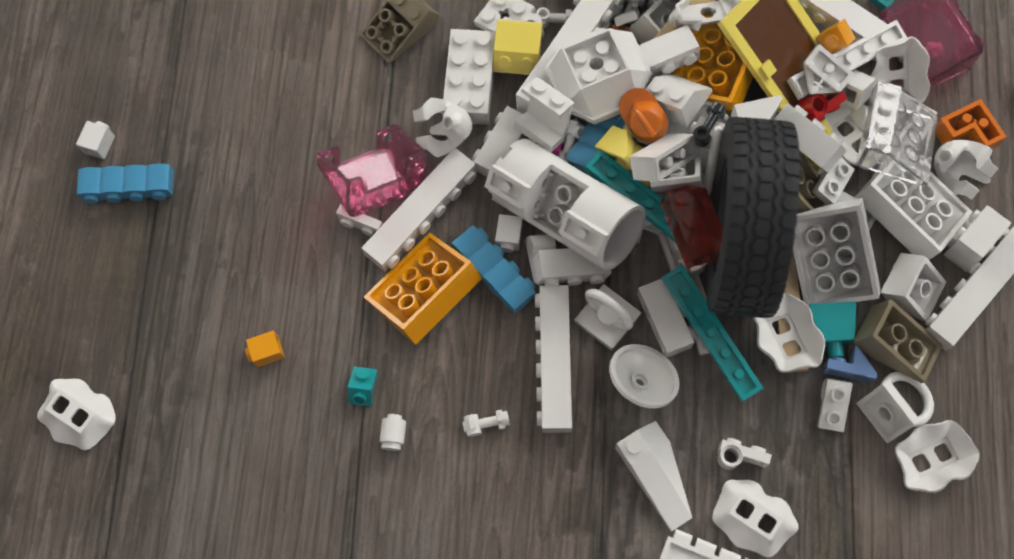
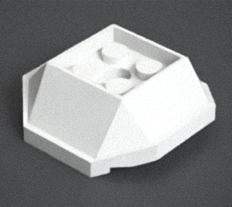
(598, 91)

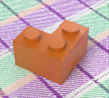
(972, 124)

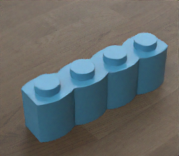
(584, 149)
(120, 183)
(496, 272)

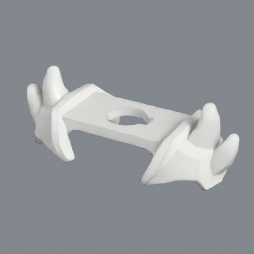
(692, 16)

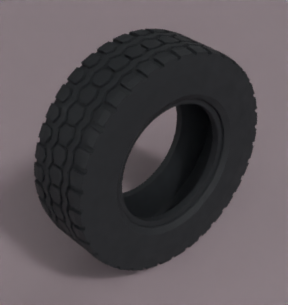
(758, 210)

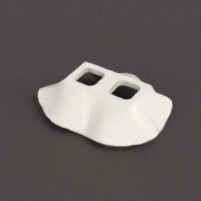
(914, 69)
(856, 120)
(801, 330)
(80, 396)
(923, 441)
(745, 532)

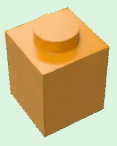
(836, 37)
(264, 349)

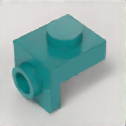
(361, 386)

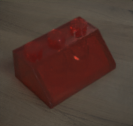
(693, 224)

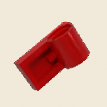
(819, 105)

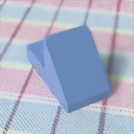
(856, 369)

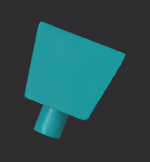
(836, 324)

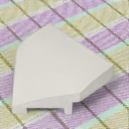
(825, 72)

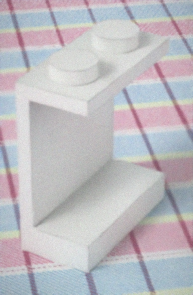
(546, 115)

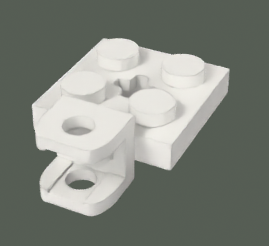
(517, 10)

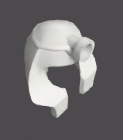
(455, 125)
(958, 159)

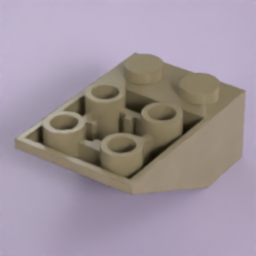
(398, 26)

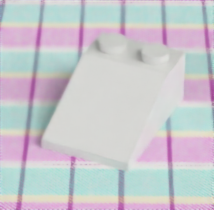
(686, 175)

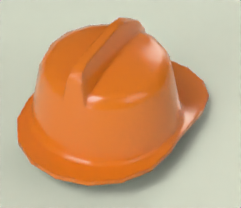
(643, 115)

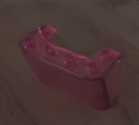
(942, 32)
(378, 175)

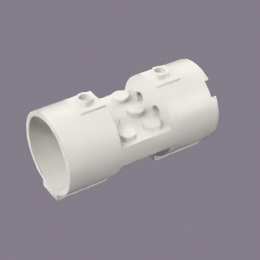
(566, 203)

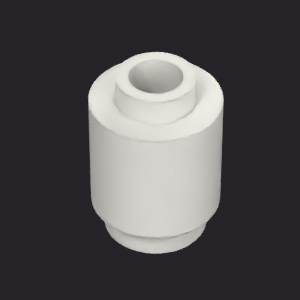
(392, 432)

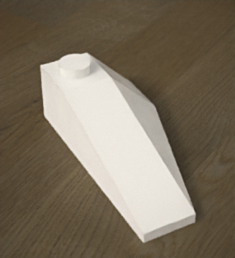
(653, 465)

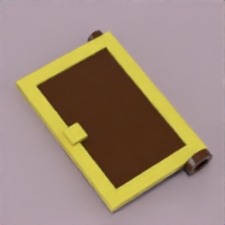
(772, 42)

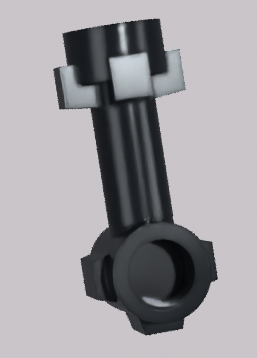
(701, 133)

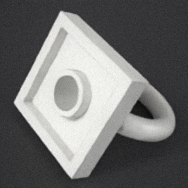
(607, 316)
(890, 411)

